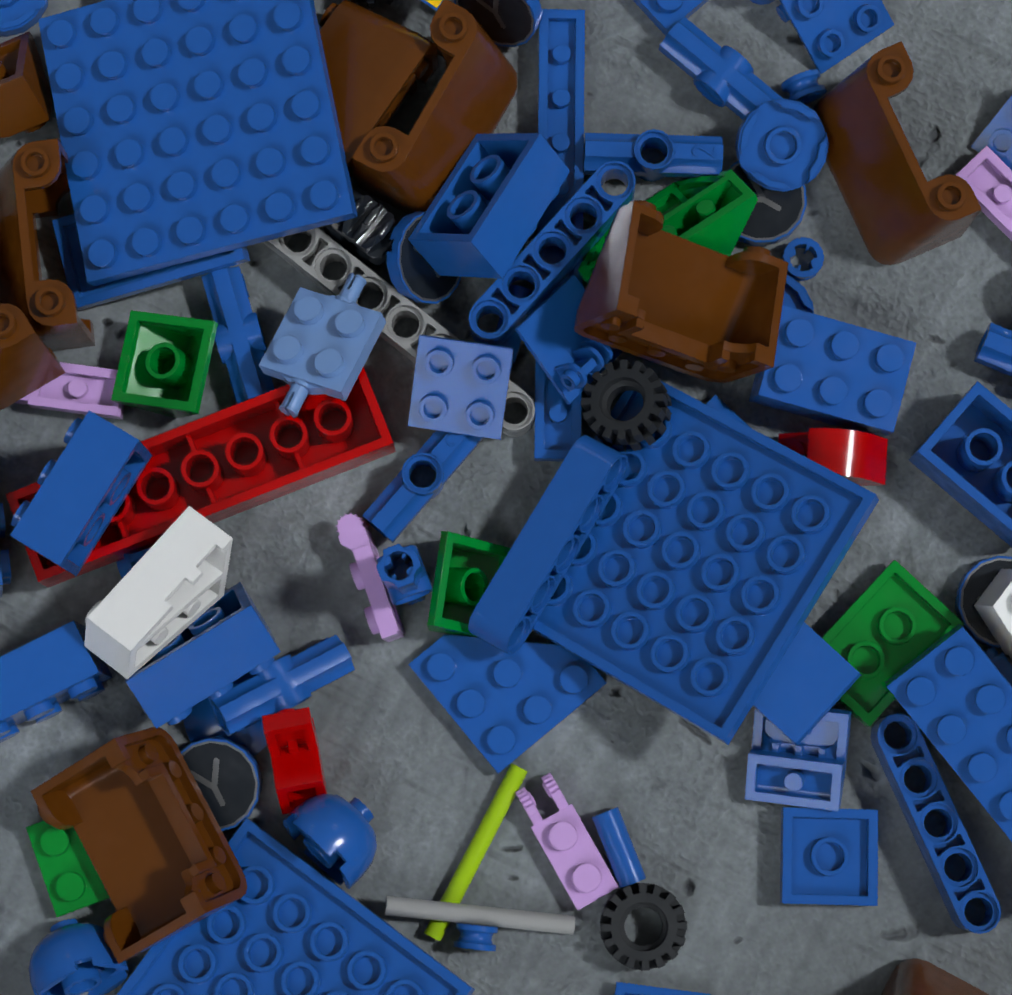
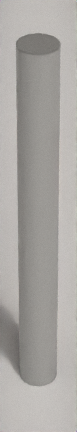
(479, 915)

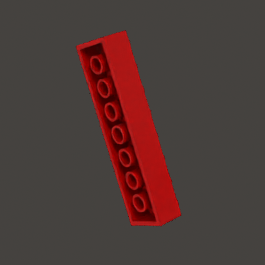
(233, 465)

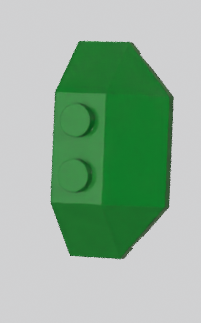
(699, 210)

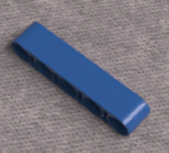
(558, 233)
(547, 544)
(954, 837)

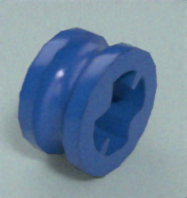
(804, 87)
(814, 265)
(475, 937)

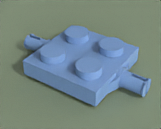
(322, 344)

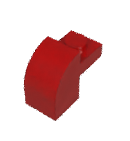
(847, 452)
(294, 756)

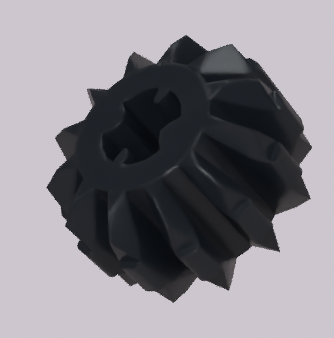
(367, 234)

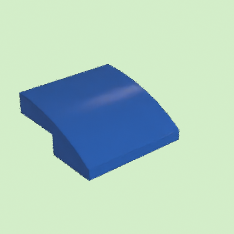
(800, 774)

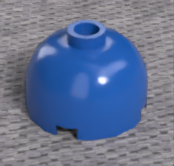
(335, 835)
(75, 961)

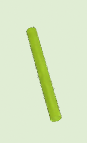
(479, 845)

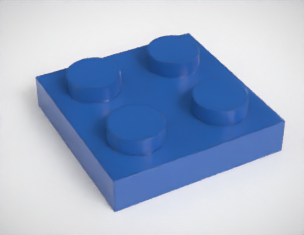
(829, 856)

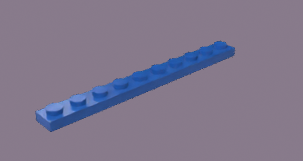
(563, 128)

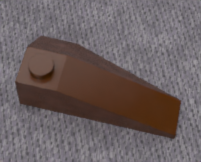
(23, 87)

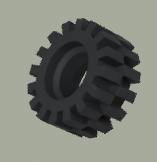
(612, 384)
(672, 932)

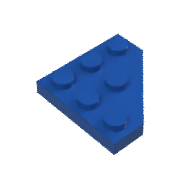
(505, 698)

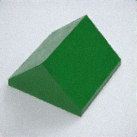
(164, 363)
(460, 580)

